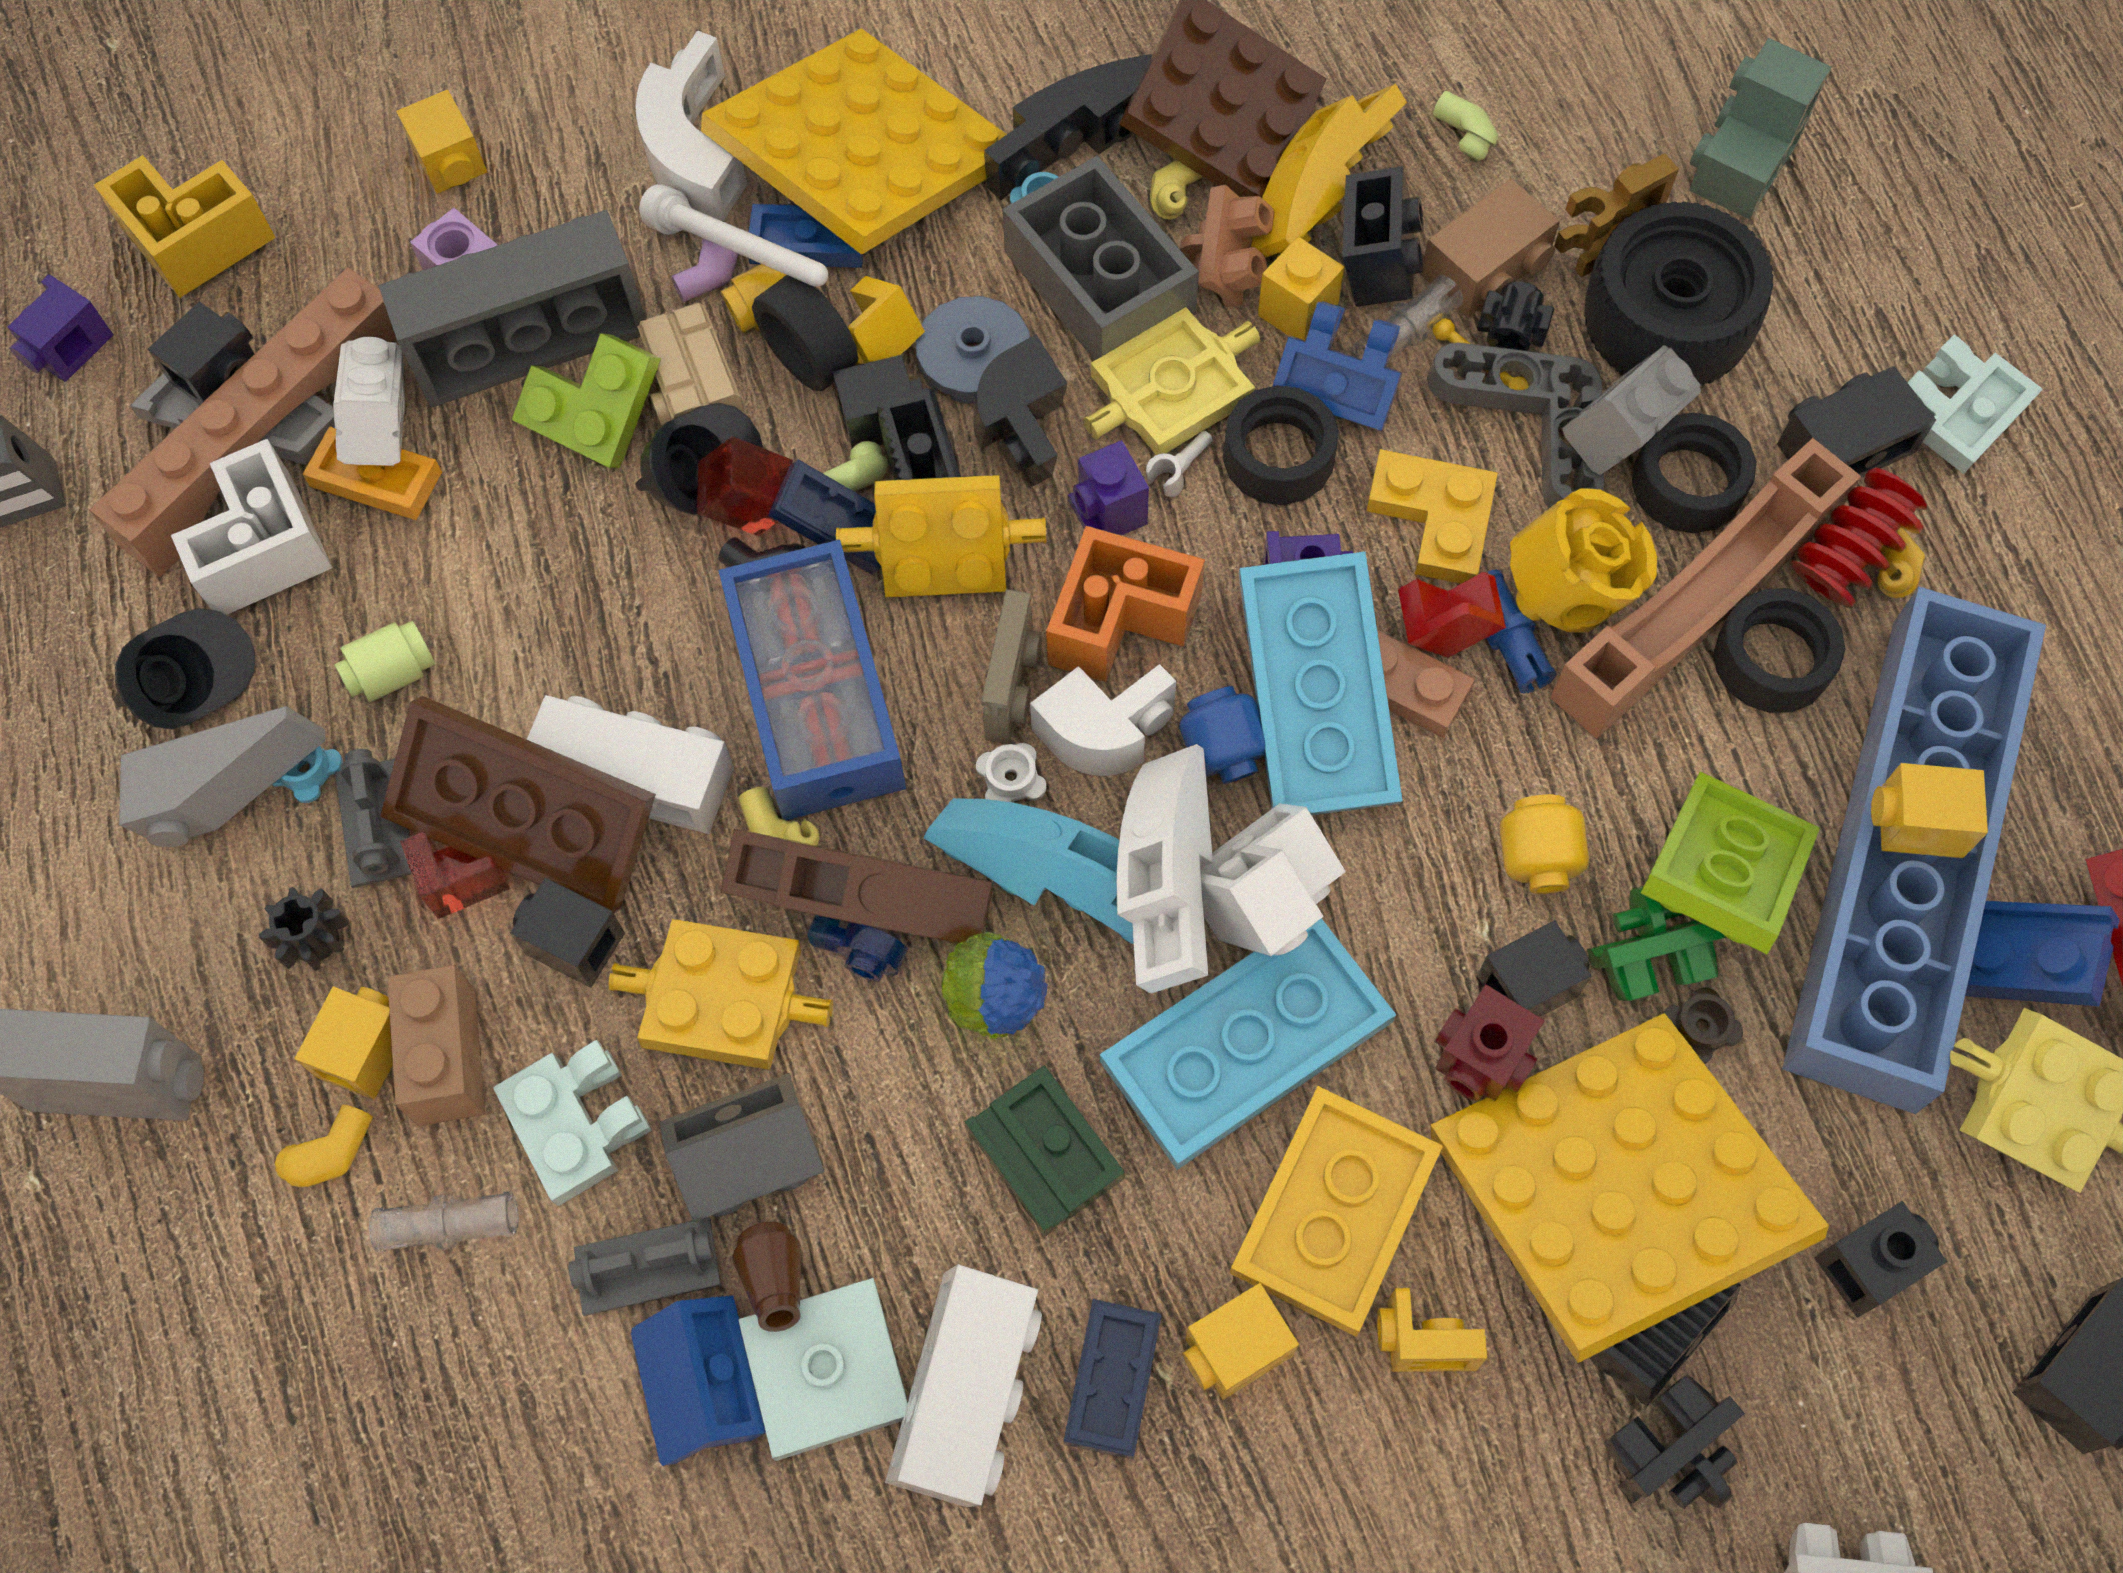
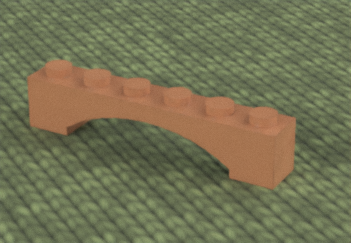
(175, 480)
(1647, 644)

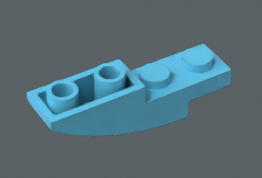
(1034, 852)

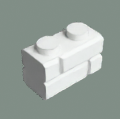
(369, 402)

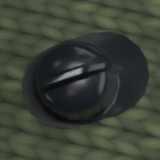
(673, 453)
(184, 668)

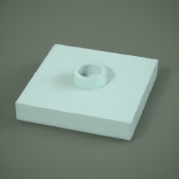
(827, 1372)

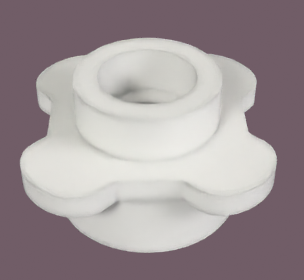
(1016, 759)

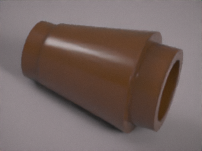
(770, 1273)

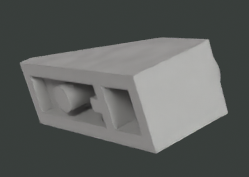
(210, 775)

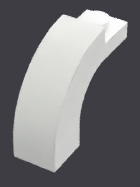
(674, 148)

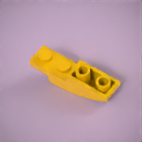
(1314, 166)

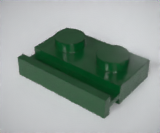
(1045, 1150)

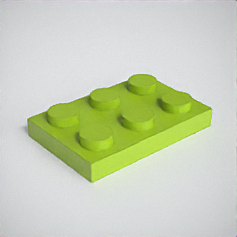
(1732, 863)

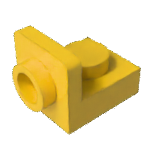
(1438, 1347)

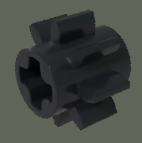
(1515, 317)
(304, 928)

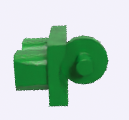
(1629, 961)

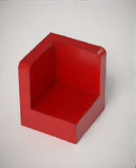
(1453, 618)

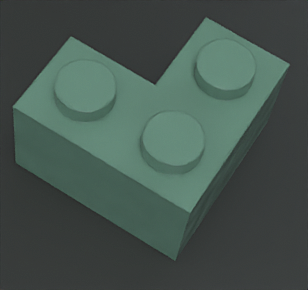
(1757, 127)

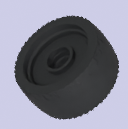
(1679, 282)

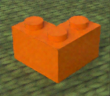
(1119, 588)

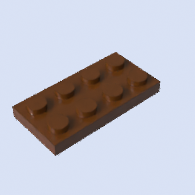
(516, 803)

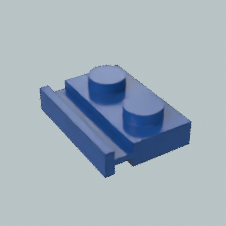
(2042, 952)

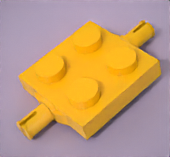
(941, 535)
(720, 994)

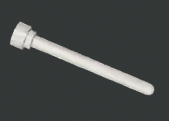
(670, 212)

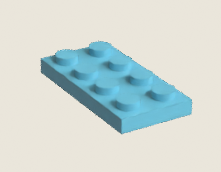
(1320, 684)
(1245, 1042)

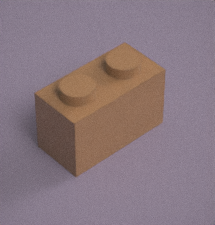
(1492, 245)
(435, 1045)

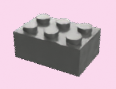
(1098, 257)

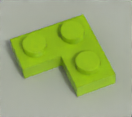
(598, 414)

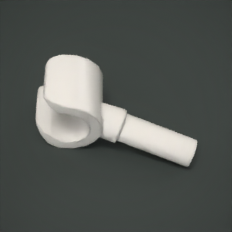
(1176, 464)

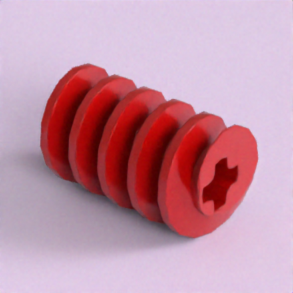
(1859, 535)

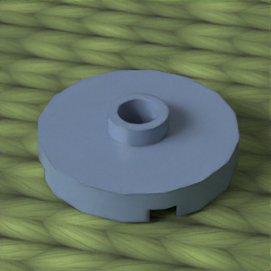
(943, 351)

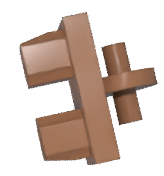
(1223, 244)

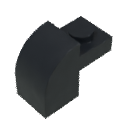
(1010, 398)

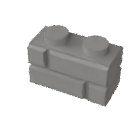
(1632, 410)

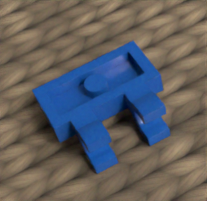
(1346, 384)

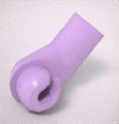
(713, 271)

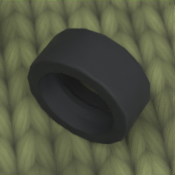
(804, 332)
(1281, 406)
(1713, 439)
(1805, 618)

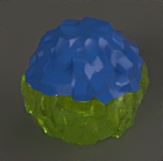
(993, 985)

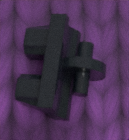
(1651, 1464)

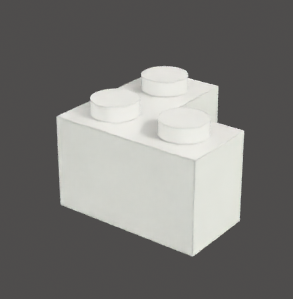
(258, 543)
(1269, 881)

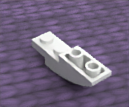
(1159, 865)

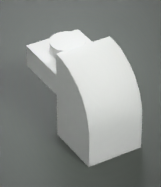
(1099, 733)

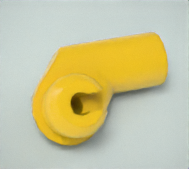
(327, 1156)

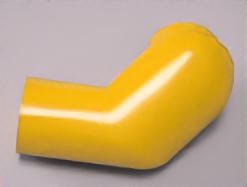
(1904, 569)

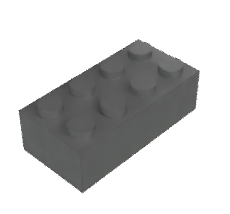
(514, 307)

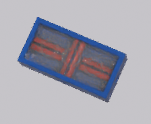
(812, 680)

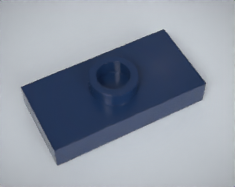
(818, 504)
(1112, 1379)

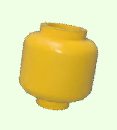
(1544, 843)

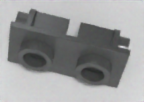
(370, 840)
(645, 1266)

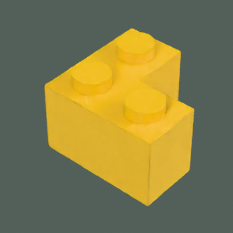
(187, 229)

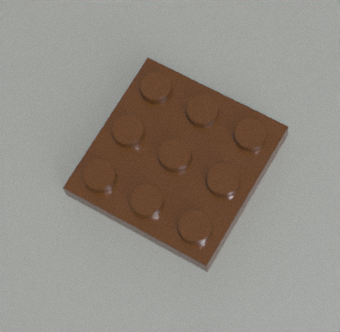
(1221, 98)

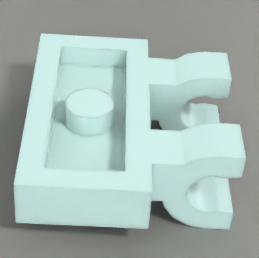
(1980, 411)
(555, 1126)

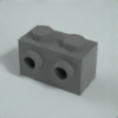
(741, 1148)

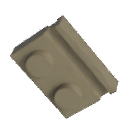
(1014, 649)

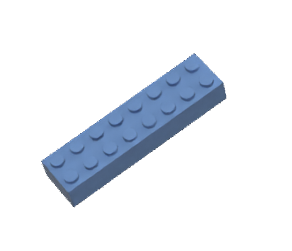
(1905, 926)

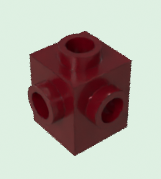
(1487, 1046)

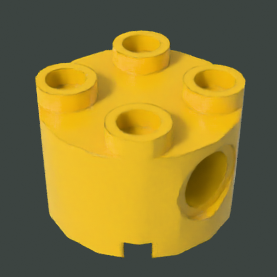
(1581, 562)

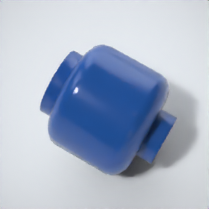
(1227, 730)

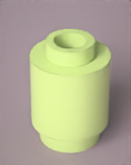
(384, 661)

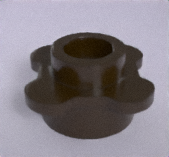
(1718, 1015)

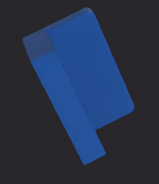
(696, 1378)

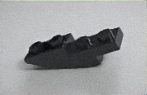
(1062, 118)

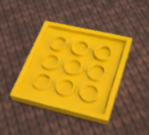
(856, 139)
(1626, 1186)

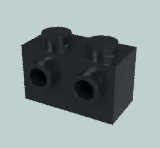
(1380, 236)

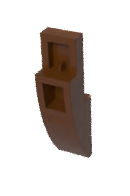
(856, 887)

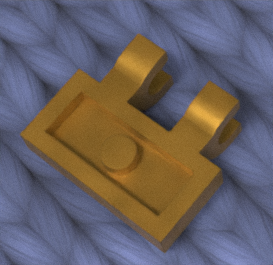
(1632, 190)

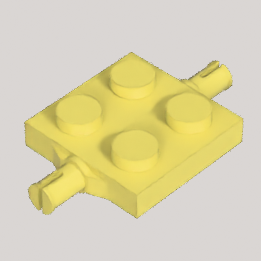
(1171, 381)
(2046, 1098)

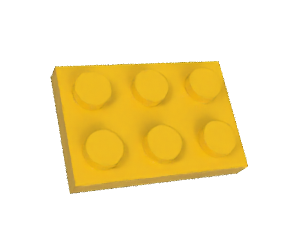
(1336, 1210)

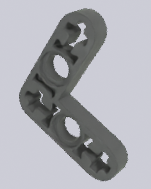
(1545, 396)

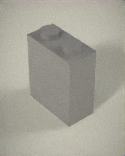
(96, 1065)

